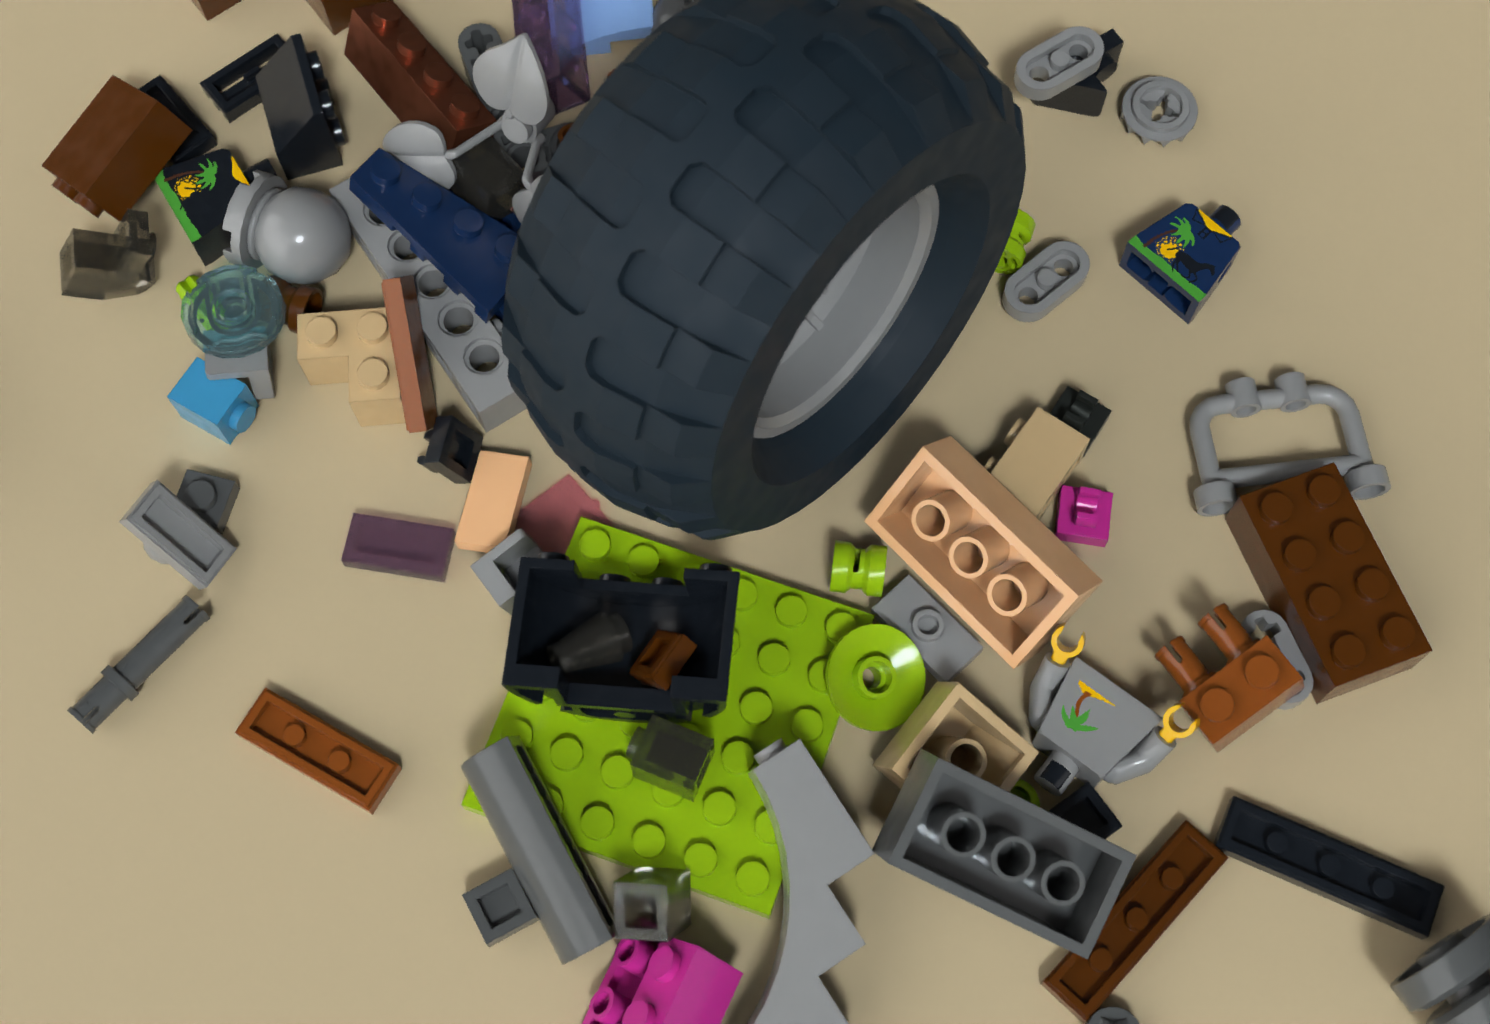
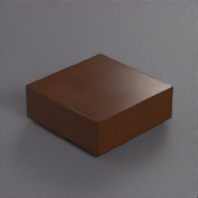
(662, 658)

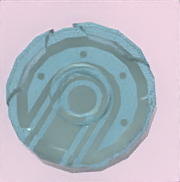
(233, 311)

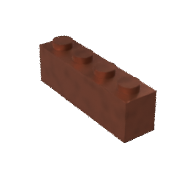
(412, 74)

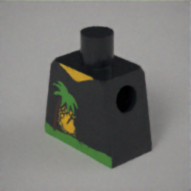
(200, 197)

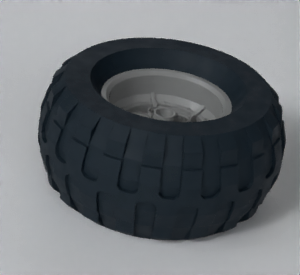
(758, 252)

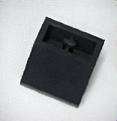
(300, 110)

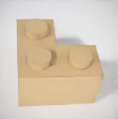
(355, 350)

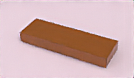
(409, 353)
(319, 750)

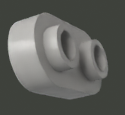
(1054, 63)
(1041, 282)

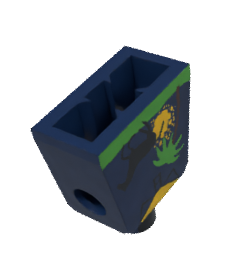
(1184, 256)

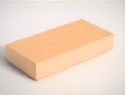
(493, 500)

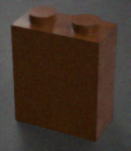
(115, 149)

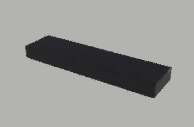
(1329, 867)

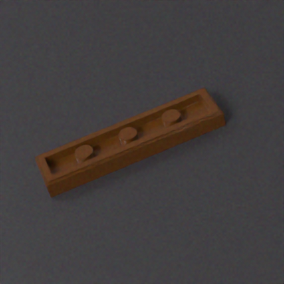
(1136, 920)

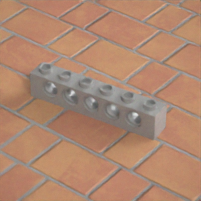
(459, 355)

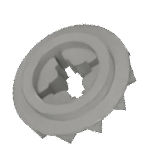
(1145, 96)

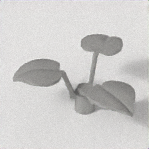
(507, 80)

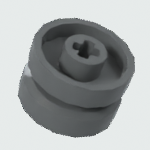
(1453, 971)

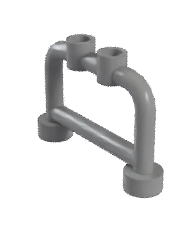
(1290, 394)

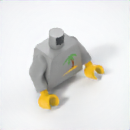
(1092, 724)

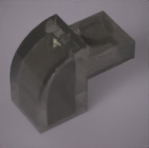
(109, 264)

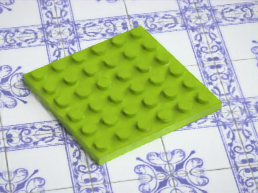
(772, 695)

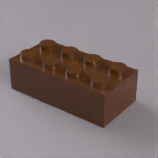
(1327, 581)

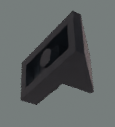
(1089, 94)

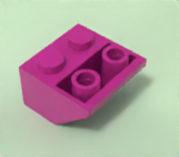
(663, 985)

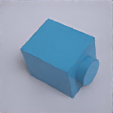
(214, 405)

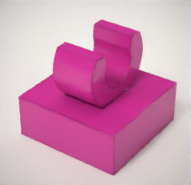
(1083, 515)

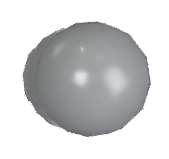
(290, 231)

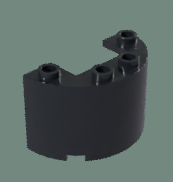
(557, 599)

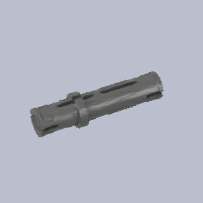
(138, 664)

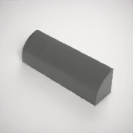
(540, 848)

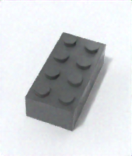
(1003, 854)

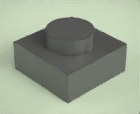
(209, 497)
(500, 907)

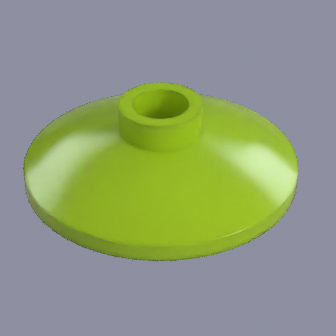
(896, 672)

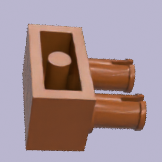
(1239, 694)

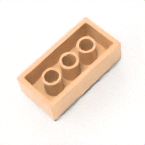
(982, 550)

